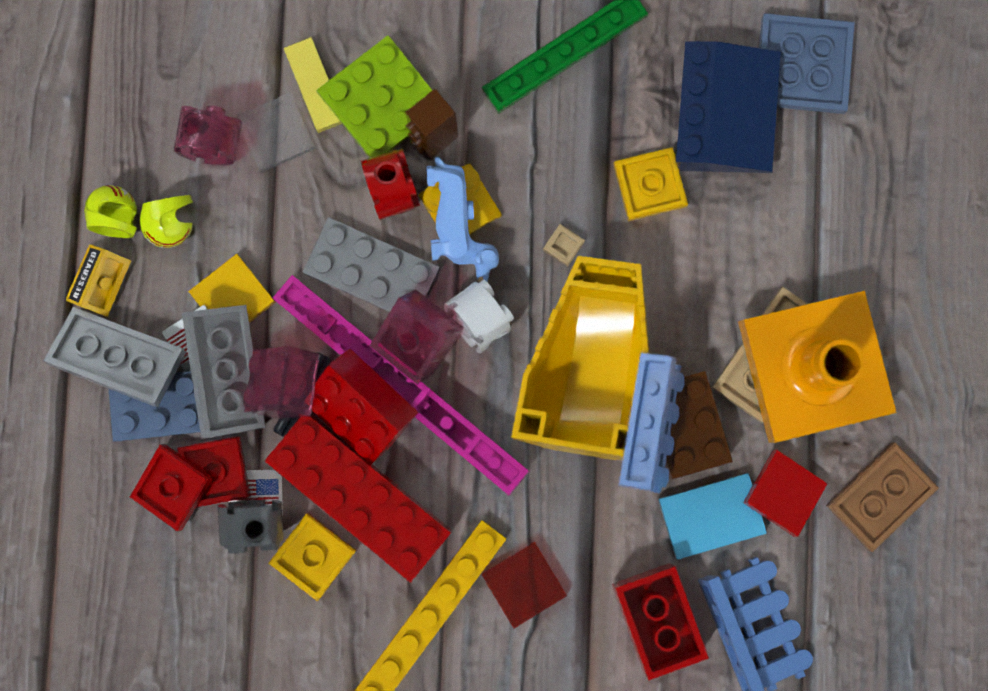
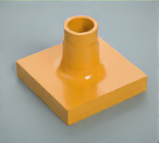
(789, 370)

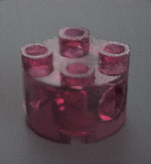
(207, 135)

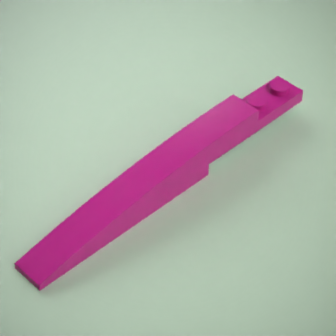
(433, 410)

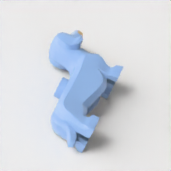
(453, 222)

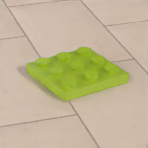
(374, 96)

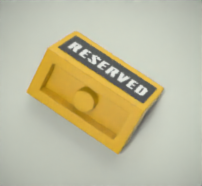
(98, 280)

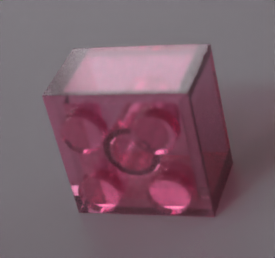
(416, 336)
(281, 382)

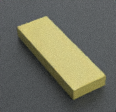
(311, 76)

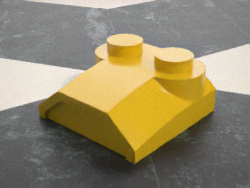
(484, 206)

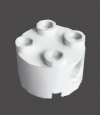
(479, 315)

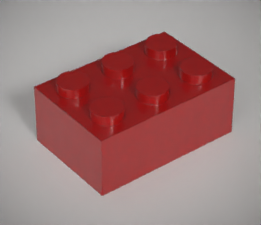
(361, 406)
(660, 621)

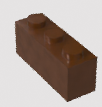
(431, 125)

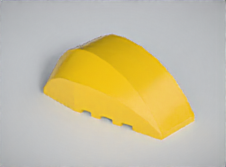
(586, 363)

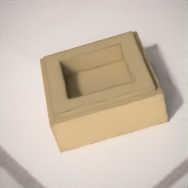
(563, 245)

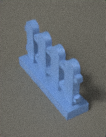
(651, 422)
(730, 620)

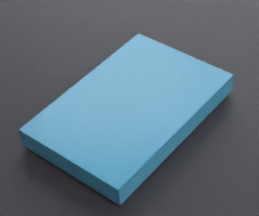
(710, 516)

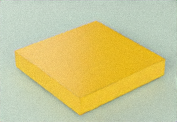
(650, 184)
(233, 286)
(312, 556)

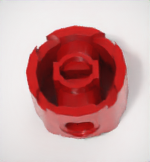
(390, 184)

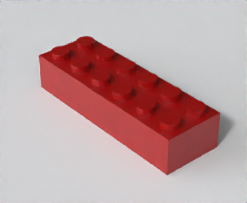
(358, 496)

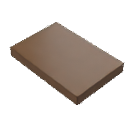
(882, 497)

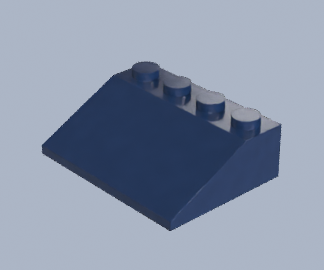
(728, 108)

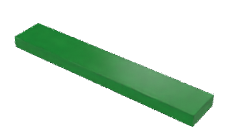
(563, 52)

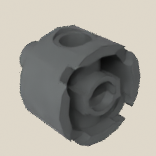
(234, 518)

